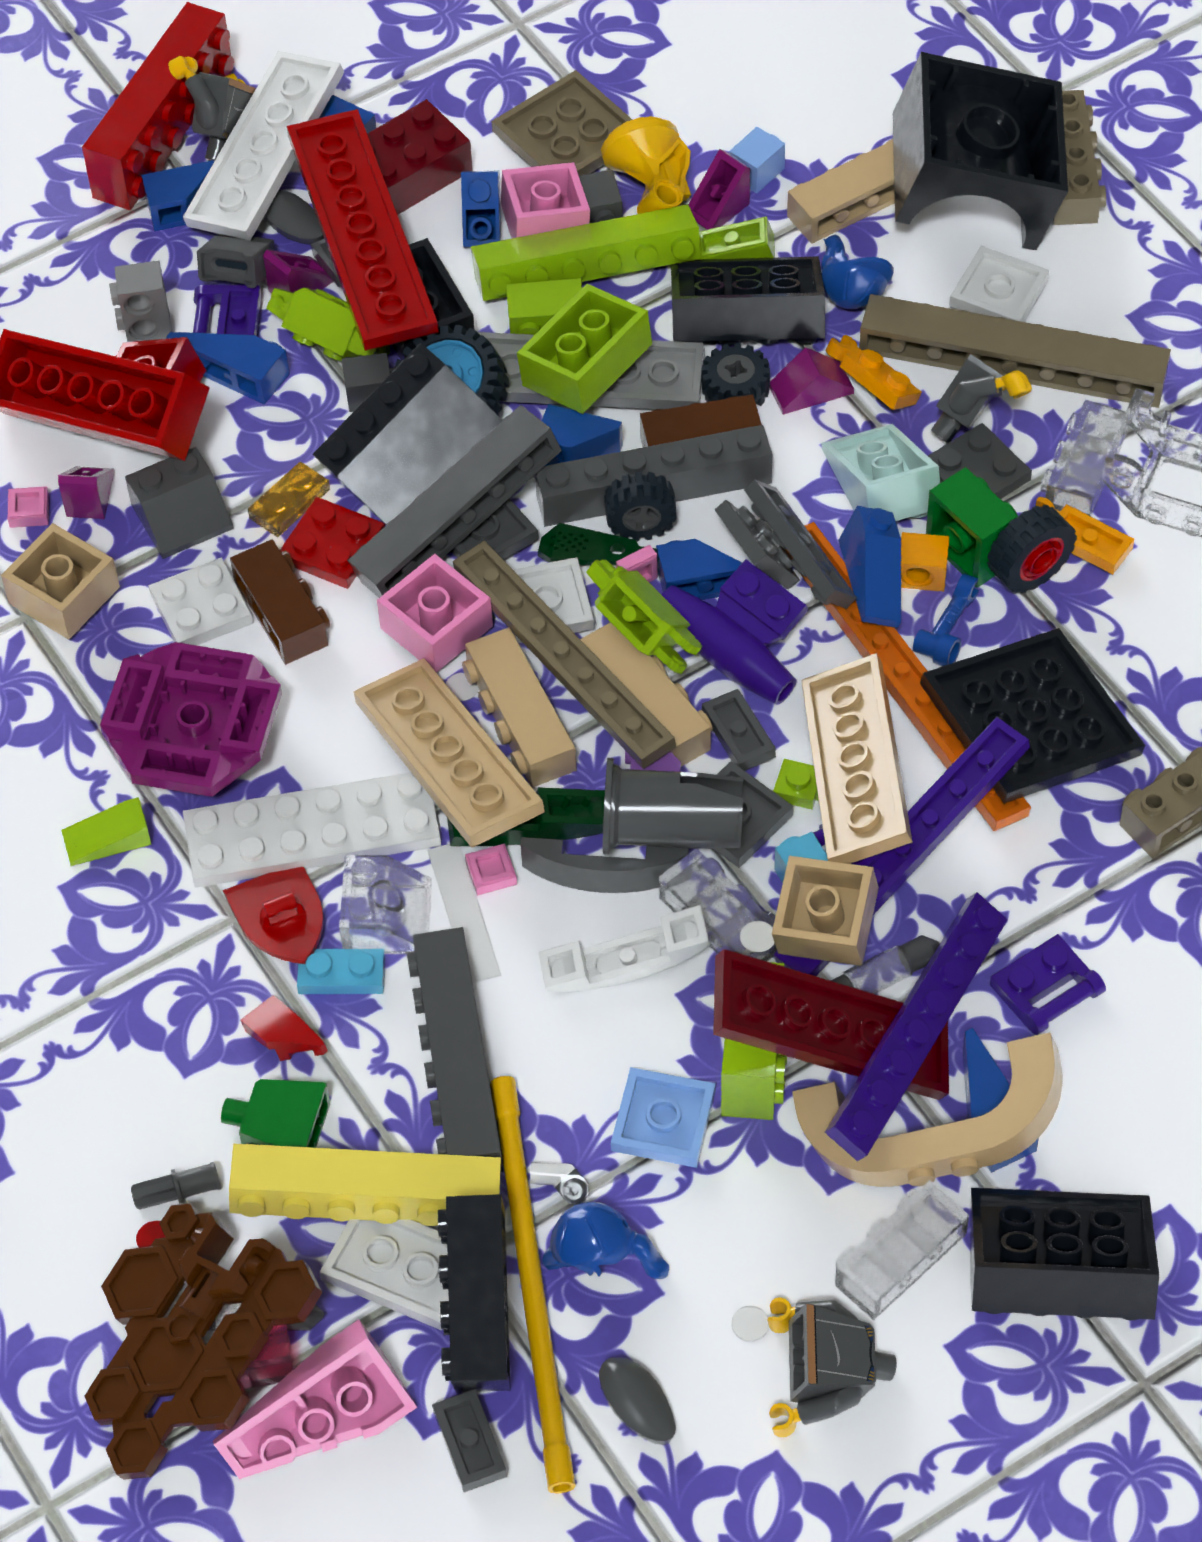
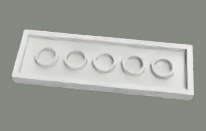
(258, 148)
(309, 828)

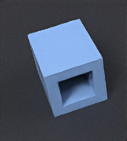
(763, 155)

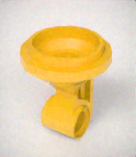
(654, 155)

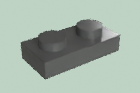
(739, 730)
(469, 1440)

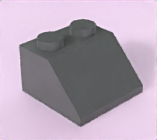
(178, 503)

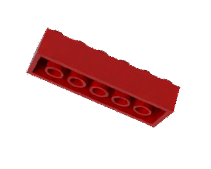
(154, 108)
(99, 394)

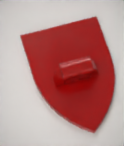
(279, 913)

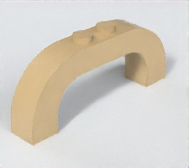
(952, 1147)

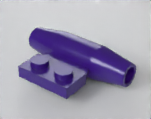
(735, 633)

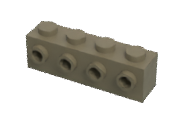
(1083, 169)
(1166, 808)

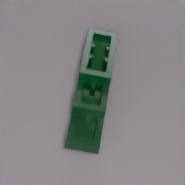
(566, 817)

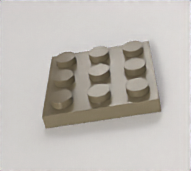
(561, 124)

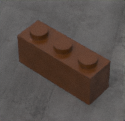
(698, 420)
(280, 601)

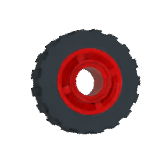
(1031, 549)

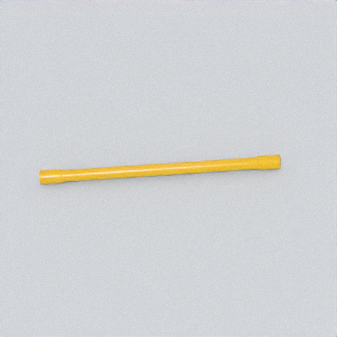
(556, 1450)

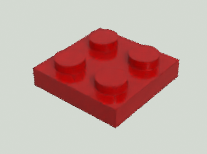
(329, 538)

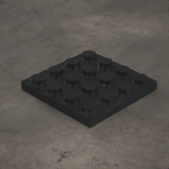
(1047, 697)

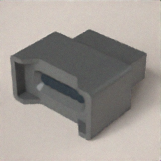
(233, 260)

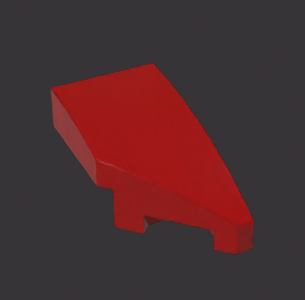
(281, 1029)

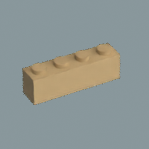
(843, 194)
(654, 689)
(520, 708)

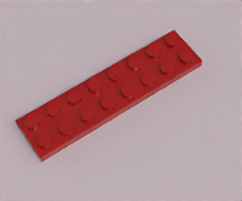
(362, 230)

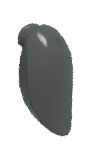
(293, 218)
(637, 1400)

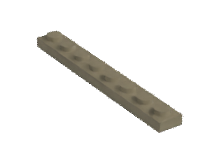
(566, 656)

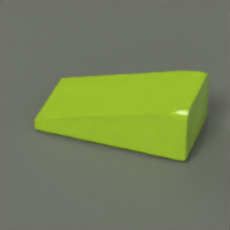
(738, 240)
(107, 833)

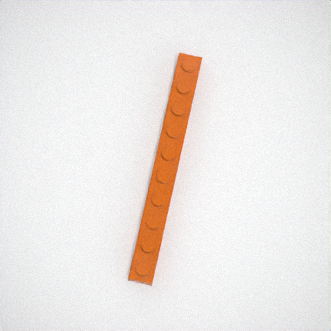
(902, 679)

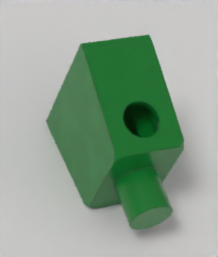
(280, 1113)

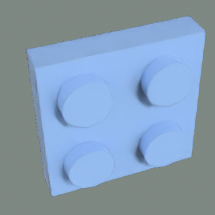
(663, 1117)

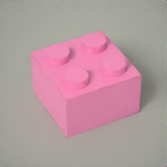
(543, 199)
(435, 612)

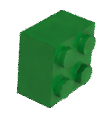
(971, 518)

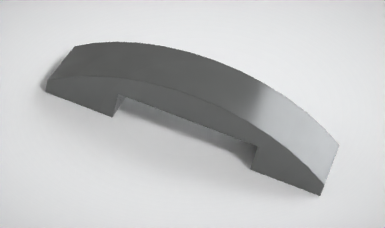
(597, 873)

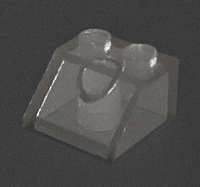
(383, 904)

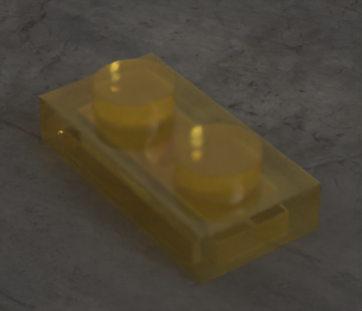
(288, 499)

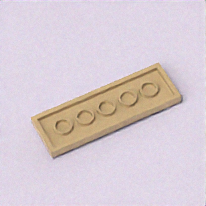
(449, 752)
(856, 761)

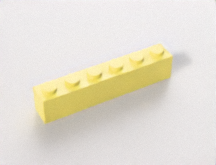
(353, 1182)

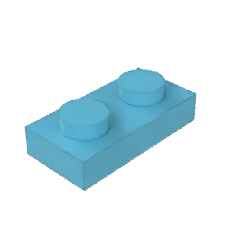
(342, 972)

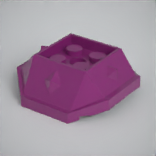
(184, 684)

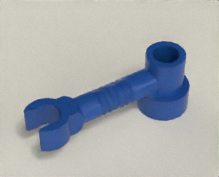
(939, 643)

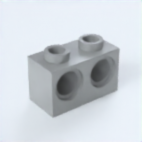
(142, 301)

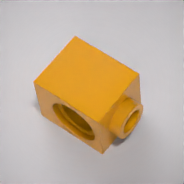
(923, 561)

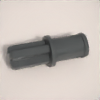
(175, 1186)

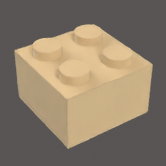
(60, 581)
(825, 910)

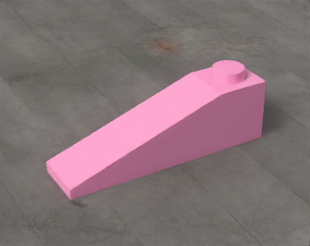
(327, 1399)

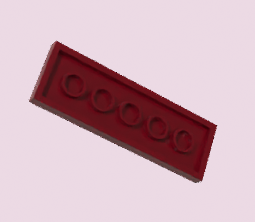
(812, 1019)

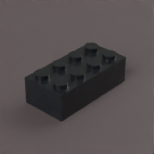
(477, 1293)

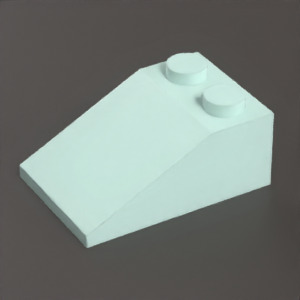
(883, 471)

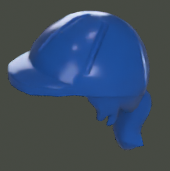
(852, 281)
(596, 1236)

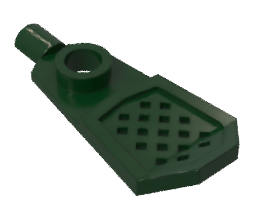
(587, 545)

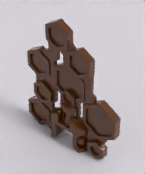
(170, 1352)

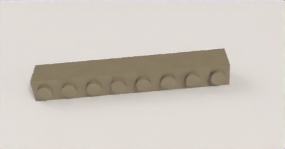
(1043, 353)

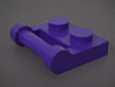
(237, 310)
(1039, 975)

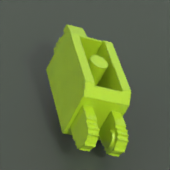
(320, 319)
(642, 614)

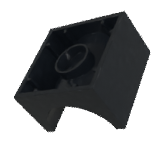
(980, 135)

